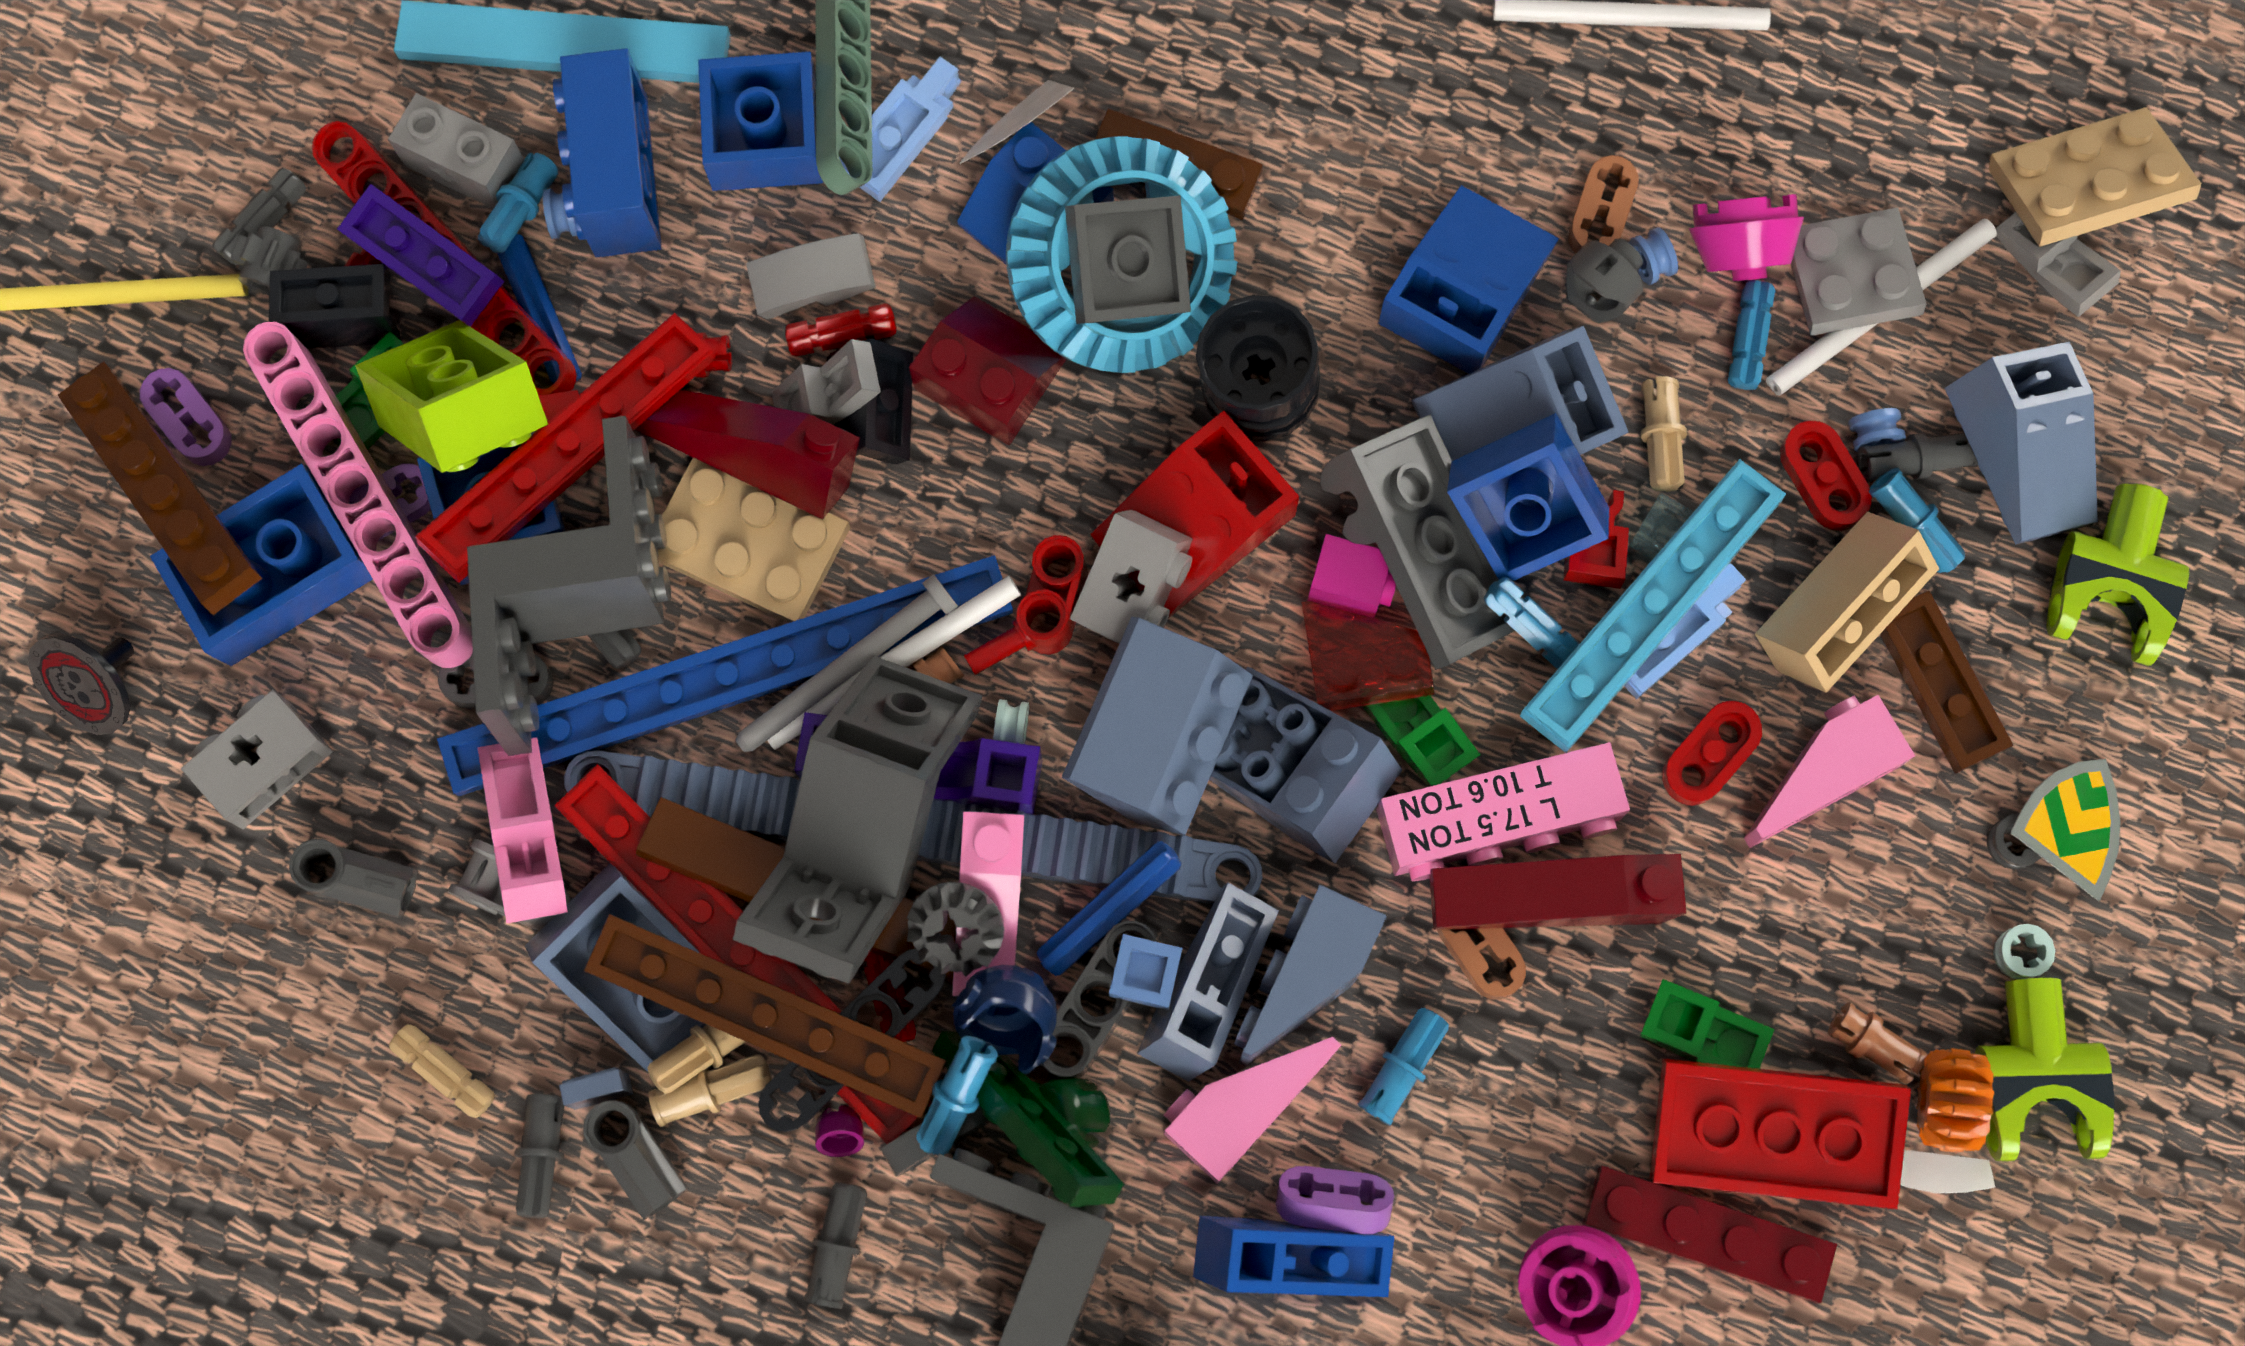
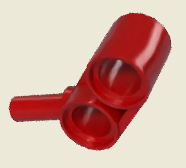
(1042, 595)

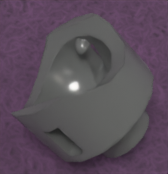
(1607, 271)

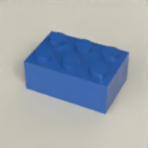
(607, 153)
(297, 552)

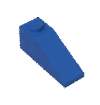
(1291, 1259)

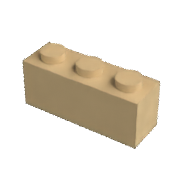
(1847, 601)

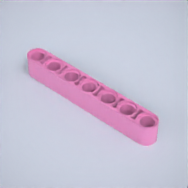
(344, 472)

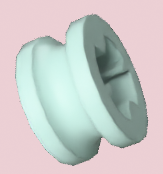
(1011, 722)
(2034, 938)

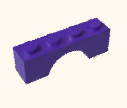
(976, 773)

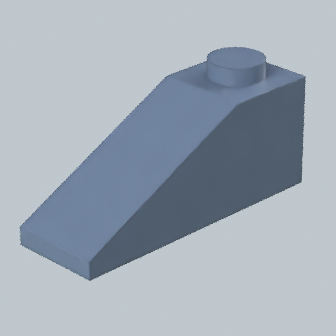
(1210, 985)

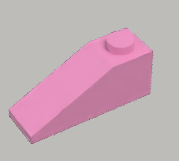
(1840, 758)
(993, 864)
(1235, 1111)

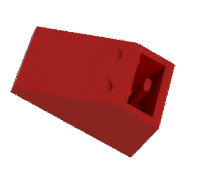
(1216, 494)

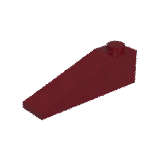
(761, 445)
(1559, 893)

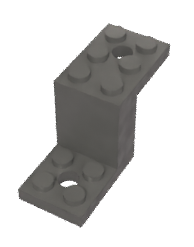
(565, 588)
(858, 819)
(1064, 1257)

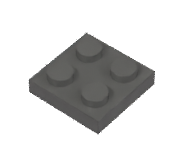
(1128, 259)

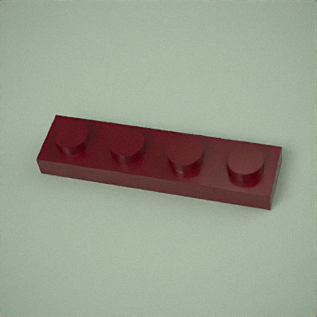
(1710, 1234)

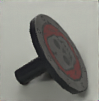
(82, 681)

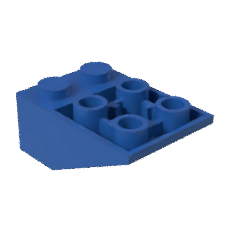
(1466, 280)

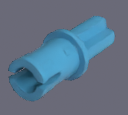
(517, 202)
(1909, 509)
(1404, 1065)
(955, 1095)

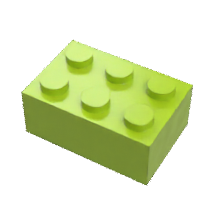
(452, 396)

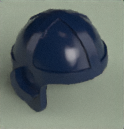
(1010, 1012)

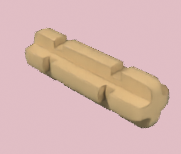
(442, 1071)

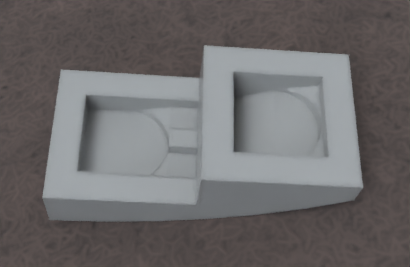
(2063, 268)
(810, 273)
(834, 389)

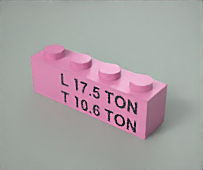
(1503, 810)

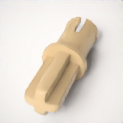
(1663, 434)
(691, 1056)
(711, 1089)

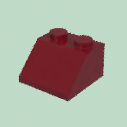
(985, 368)

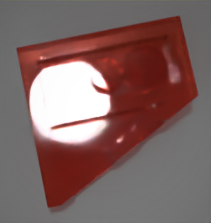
(1363, 659)

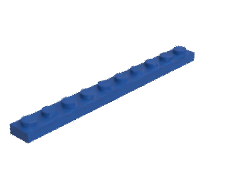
(710, 678)

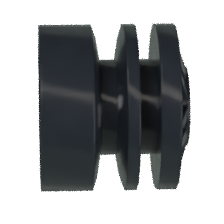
(1264, 338)

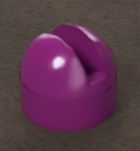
(839, 1132)

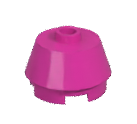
(1747, 235)
(1579, 1287)

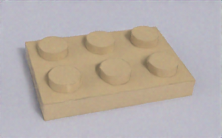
(2094, 176)
(748, 542)

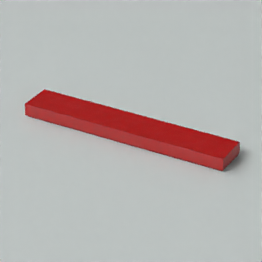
(566, 446)

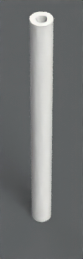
(1632, 14)
(1836, 341)
(917, 646)

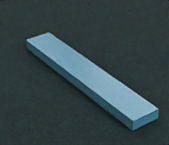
(539, 38)
(1652, 606)

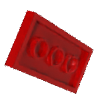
(1780, 1133)

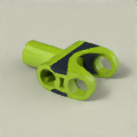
(2122, 572)
(2047, 1069)

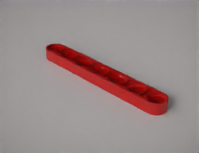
(501, 309)

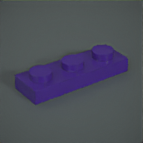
(420, 255)

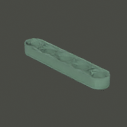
(838, 94)

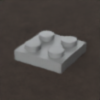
(1856, 272)

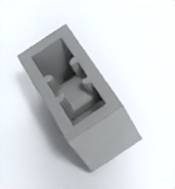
(455, 150)
(1132, 545)
(286, 752)

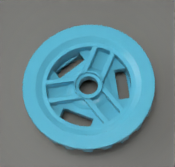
(1040, 251)

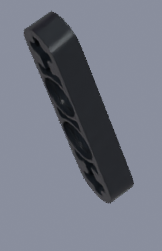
(788, 1082)

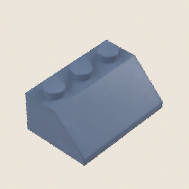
(1157, 726)

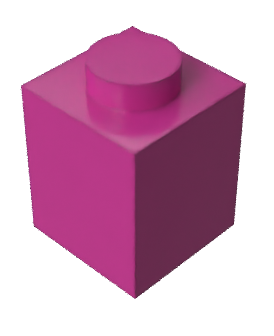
(1351, 577)

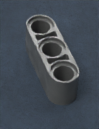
(1075, 1021)

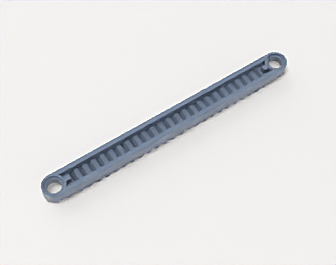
(1050, 851)

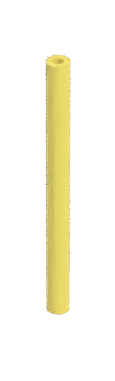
(121, 292)

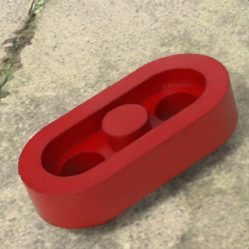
(1830, 475)
(1710, 754)

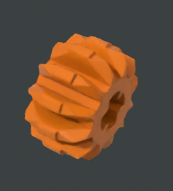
(1955, 1100)

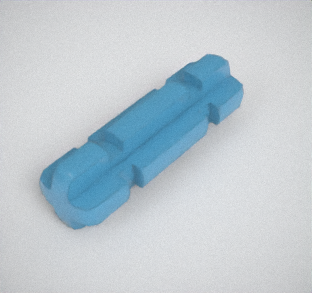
(1751, 335)
(1530, 621)

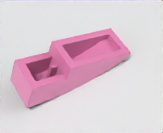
(522, 833)

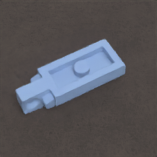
(907, 124)
(1692, 630)

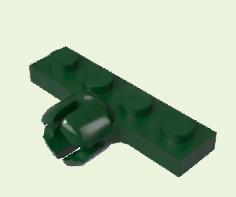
(1048, 1126)

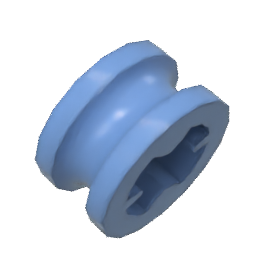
(555, 215)
(1657, 255)
(1877, 428)

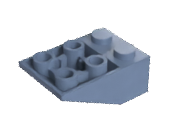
(1514, 392)
(2033, 438)
(1303, 767)
(1325, 960)

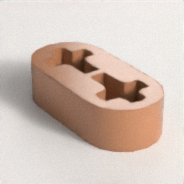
(1592, 204)
(1474, 965)

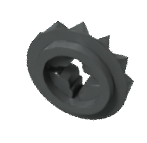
(969, 909)

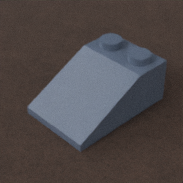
(566, 944)

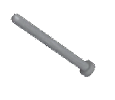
(847, 664)

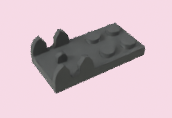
(1421, 535)

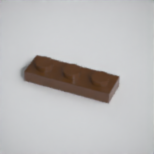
(1232, 174)
(1944, 684)

